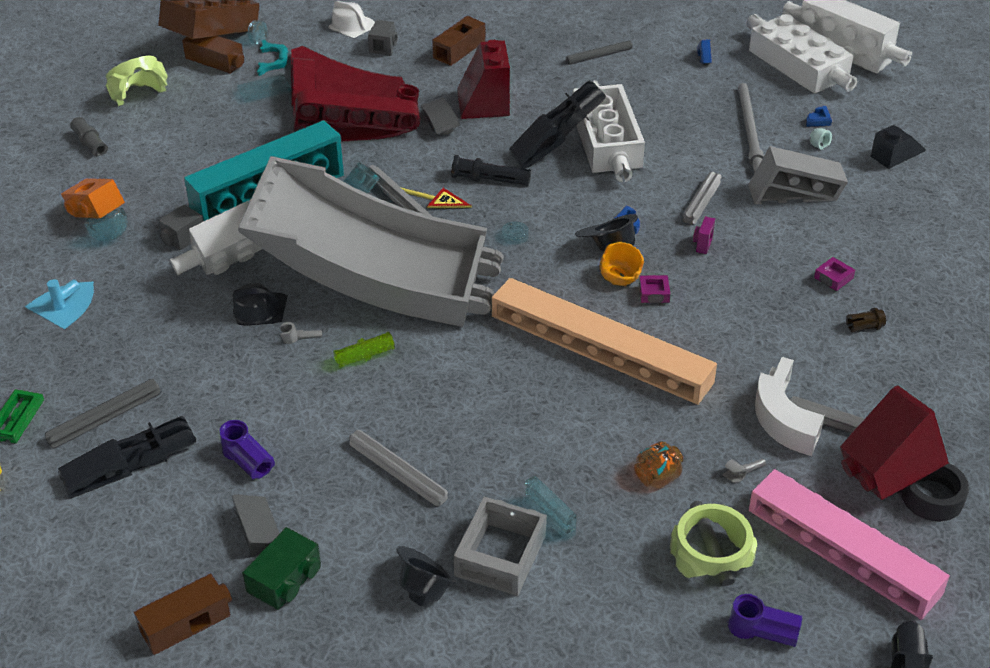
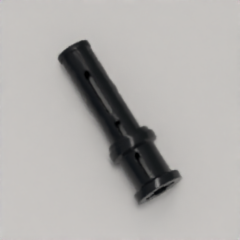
(477, 169)

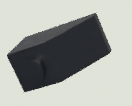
(894, 147)

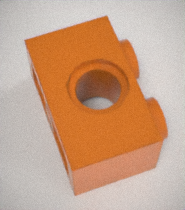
(92, 198)

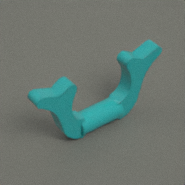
(280, 63)

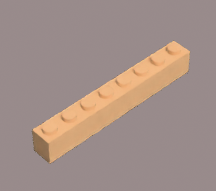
(604, 340)

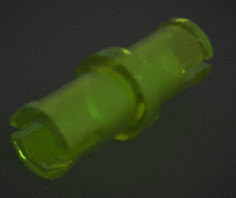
(364, 349)

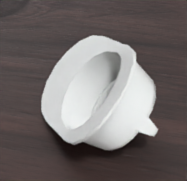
(349, 19)

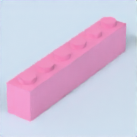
(849, 543)

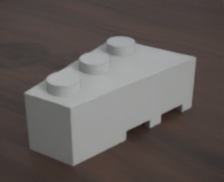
(796, 176)

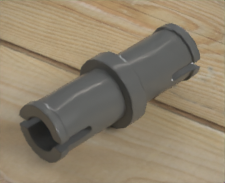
(88, 136)

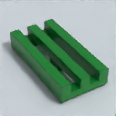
(20, 416)

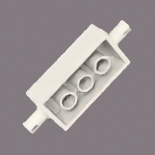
(854, 28)
(801, 53)
(612, 135)
(217, 244)

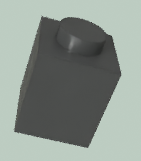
(176, 226)

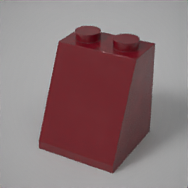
(486, 83)
(894, 445)

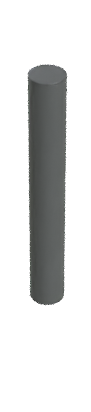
(599, 52)
(712, 546)

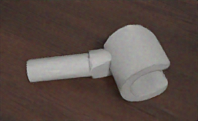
(291, 335)
(738, 472)

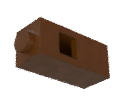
(458, 40)
(214, 52)
(183, 613)

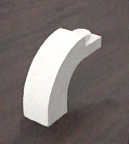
(780, 417)

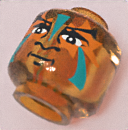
(659, 464)

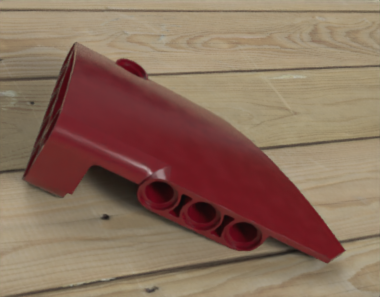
(350, 99)

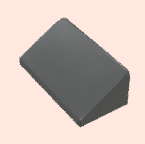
(255, 521)

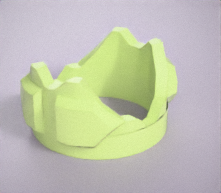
(122, 77)
(738, 529)

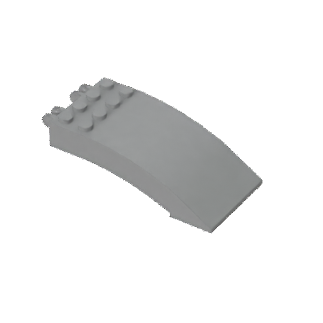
(370, 245)

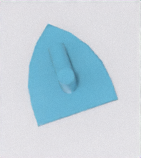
(64, 303)

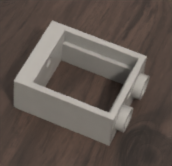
(492, 570)

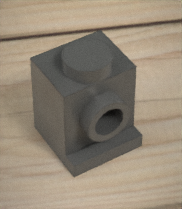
(382, 37)

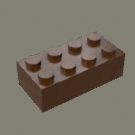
(207, 17)

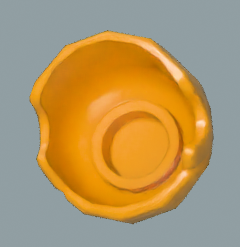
(622, 259)

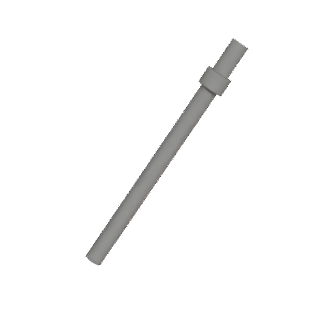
(755, 155)

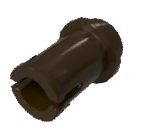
(866, 320)

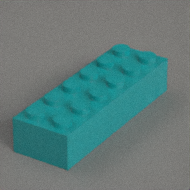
(236, 179)

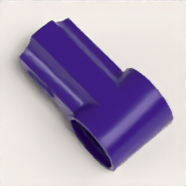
(244, 449)
(763, 621)

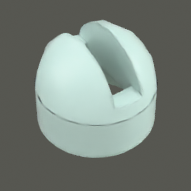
(820, 136)

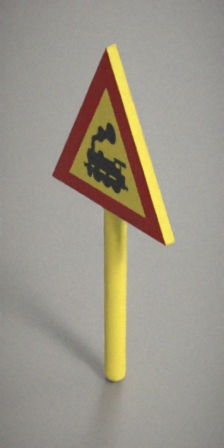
(443, 199)

